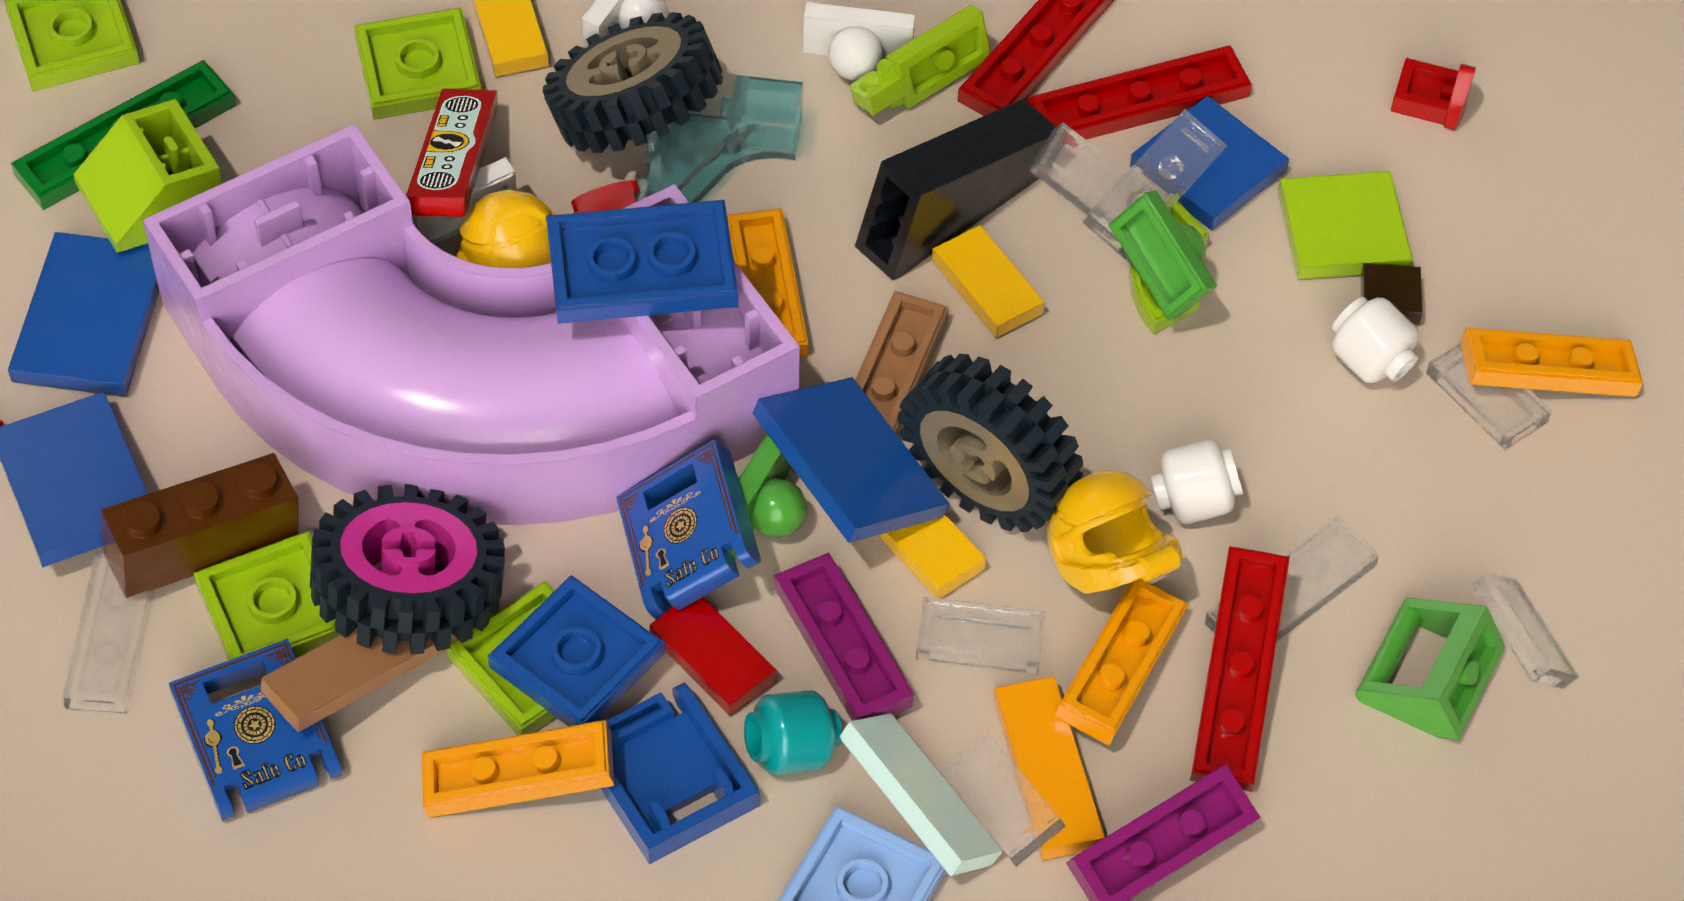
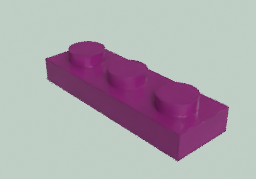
(843, 639)
(1164, 838)

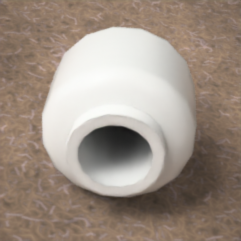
(1375, 340)
(1197, 481)

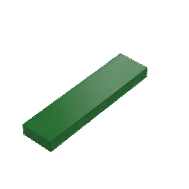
(50, 169)

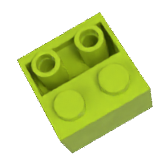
(143, 168)

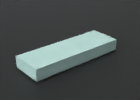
(920, 794)

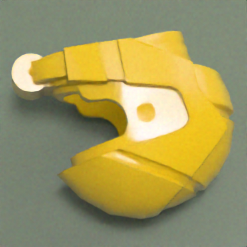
(506, 231)
(1106, 536)

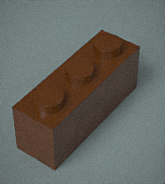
(198, 524)

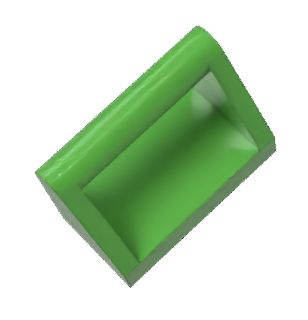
(1456, 677)

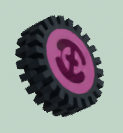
(405, 595)

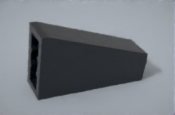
(949, 185)

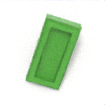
(1164, 254)
(772, 503)

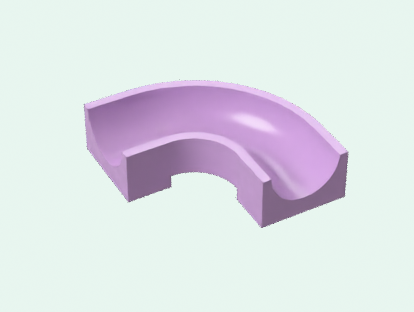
(439, 373)

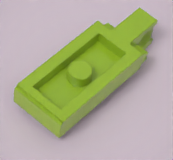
(925, 63)

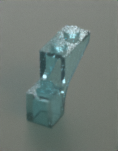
(753, 125)

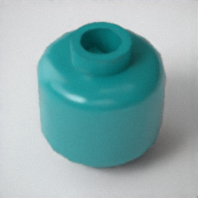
(792, 732)

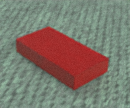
(714, 654)

